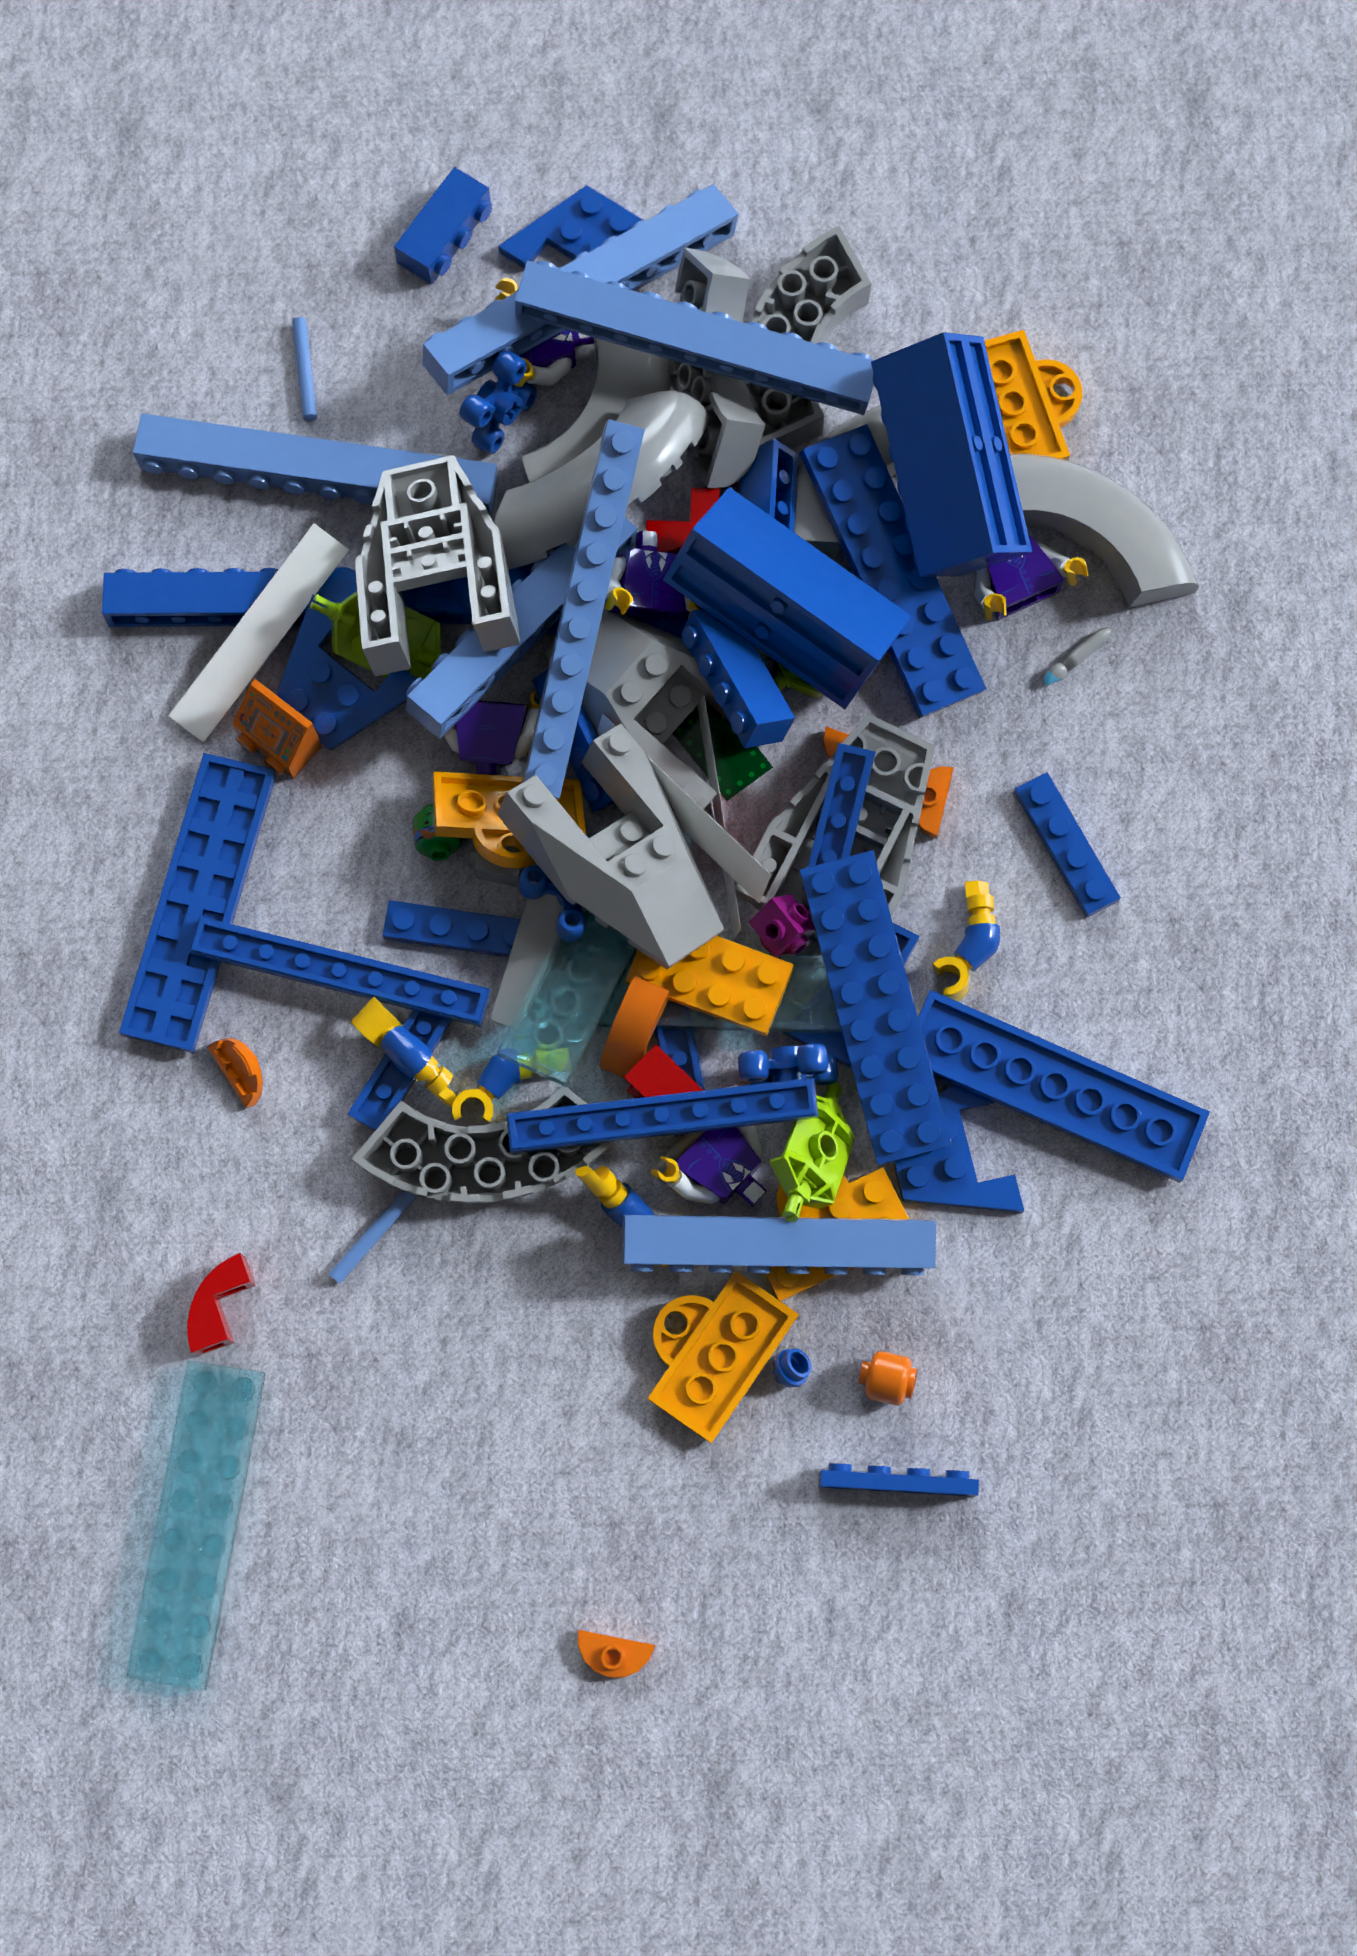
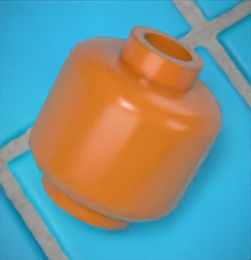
(888, 1378)

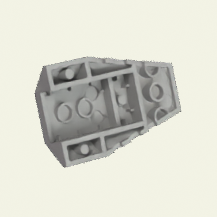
(885, 823)

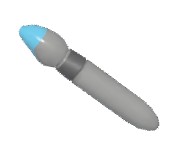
(1059, 670)

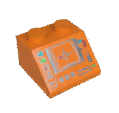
(275, 731)

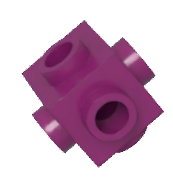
(783, 926)

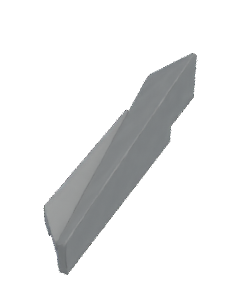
(529, 951)

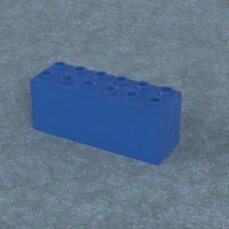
(950, 455)
(786, 597)

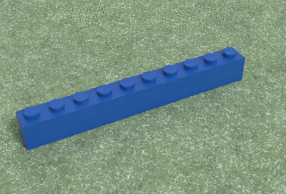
(212, 598)

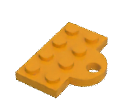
(1027, 397)
(468, 808)
(862, 1199)
(717, 1352)

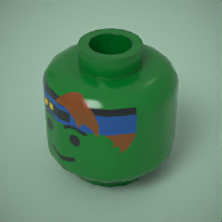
(425, 839)

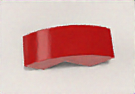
(674, 533)
(206, 1319)

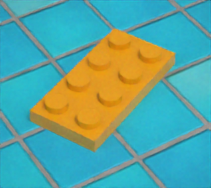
(722, 982)

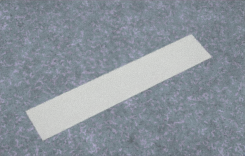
(258, 632)
(718, 812)
(709, 833)

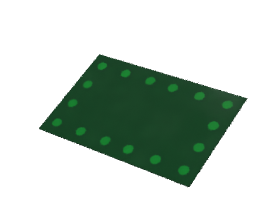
(734, 764)

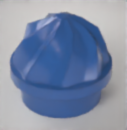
(791, 1367)

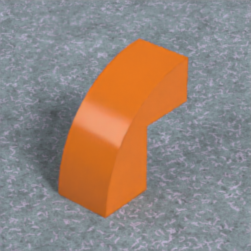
(633, 1026)

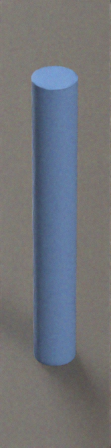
(304, 368)
(372, 1235)

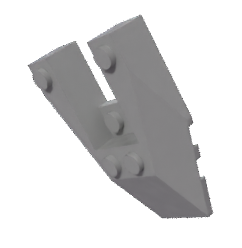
(421, 534)
(650, 688)
(632, 872)

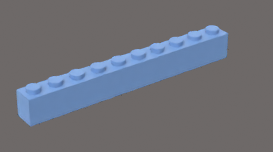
(631, 259)
(695, 336)
(282, 459)
(583, 604)

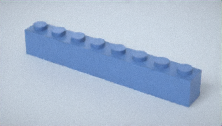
(469, 672)
(777, 1242)

